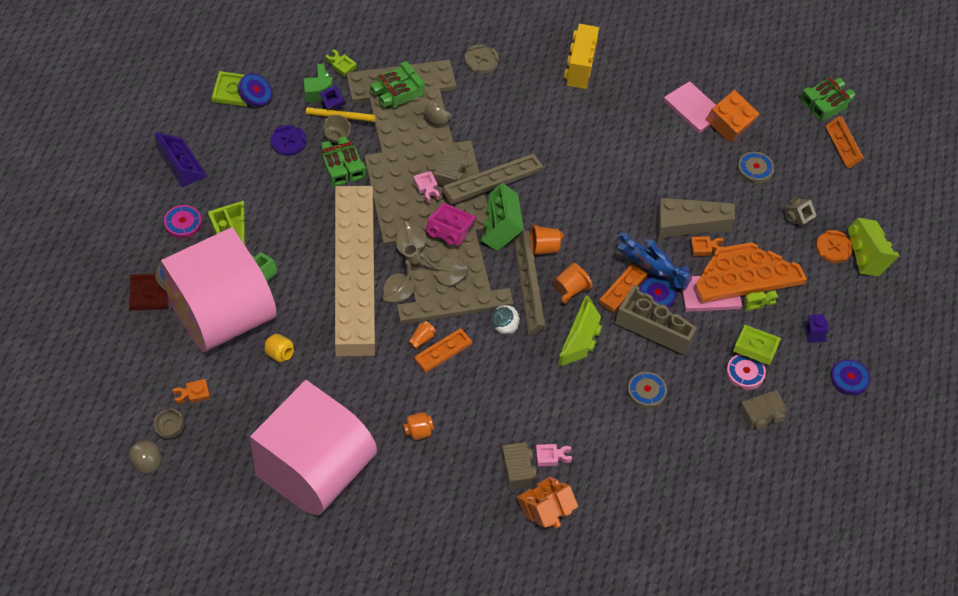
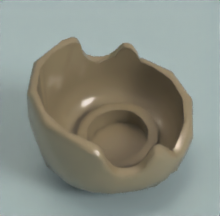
(436, 113)
(336, 125)
(169, 423)
(145, 456)

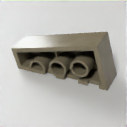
(693, 217)
(654, 321)

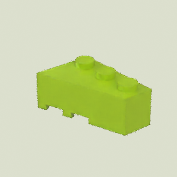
(228, 217)
(871, 247)

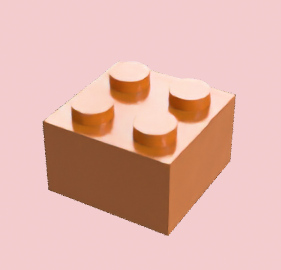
(732, 116)

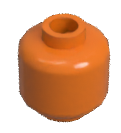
(419, 426)

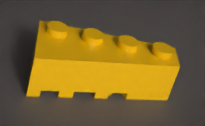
(582, 56)

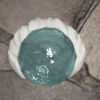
(505, 319)

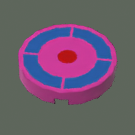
(182, 221)

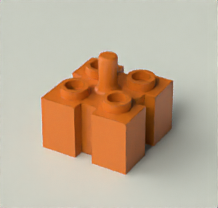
(547, 502)

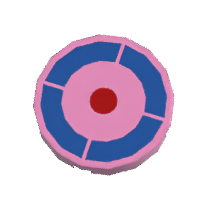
(745, 372)

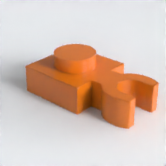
(703, 246)
(194, 391)

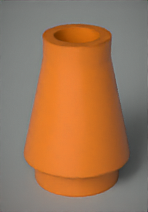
(422, 334)

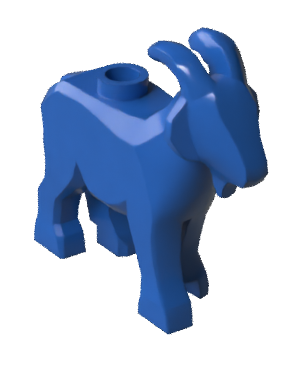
(653, 261)

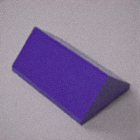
(179, 159)

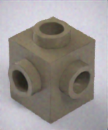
(799, 211)

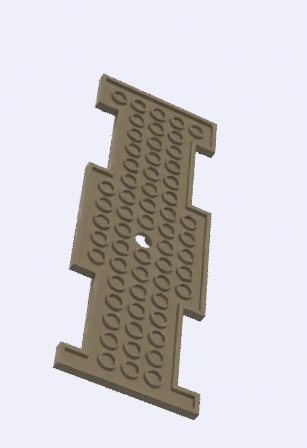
(409, 148)

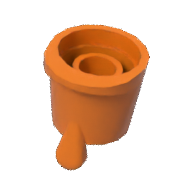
(545, 240)
(572, 282)

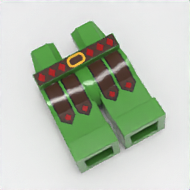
(398, 86)
(827, 98)
(342, 161)

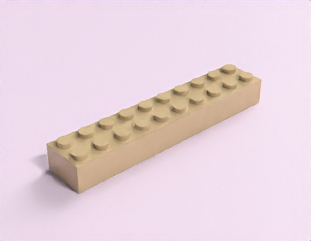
(354, 271)

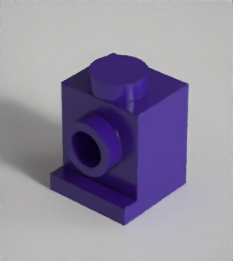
(333, 98)
(816, 328)

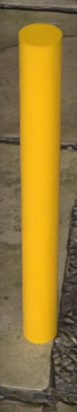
(349, 115)

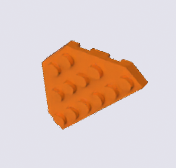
(745, 270)

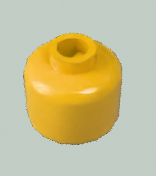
(279, 348)

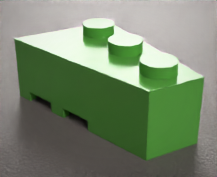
(504, 217)

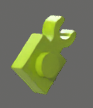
(341, 64)
(758, 300)

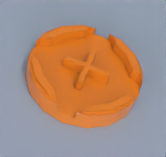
(834, 246)

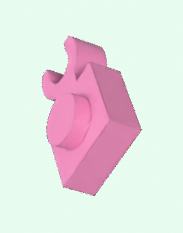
(427, 184)
(549, 455)

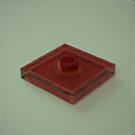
(146, 293)

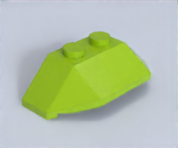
(582, 333)

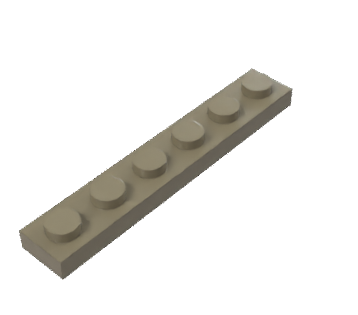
(492, 178)
(529, 283)

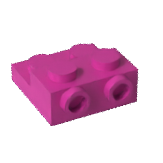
(450, 224)

